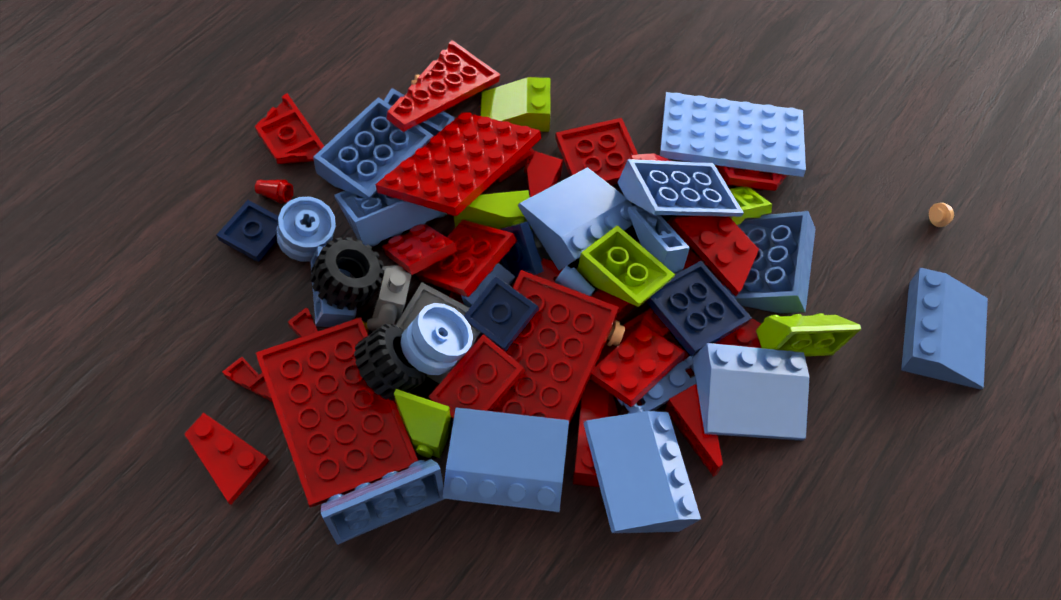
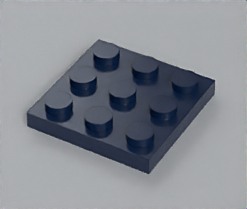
(697, 308)

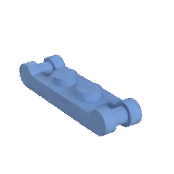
(669, 386)

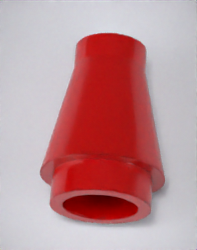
(277, 190)

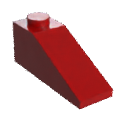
(542, 172)
(686, 414)

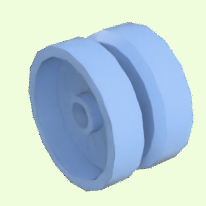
(304, 226)
(436, 339)

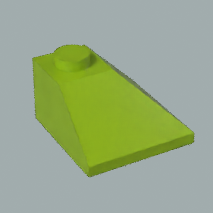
(425, 422)

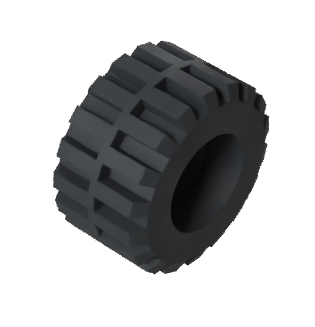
(336, 286)
(384, 364)

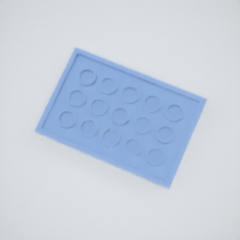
(733, 134)

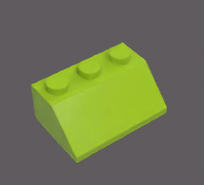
(808, 334)

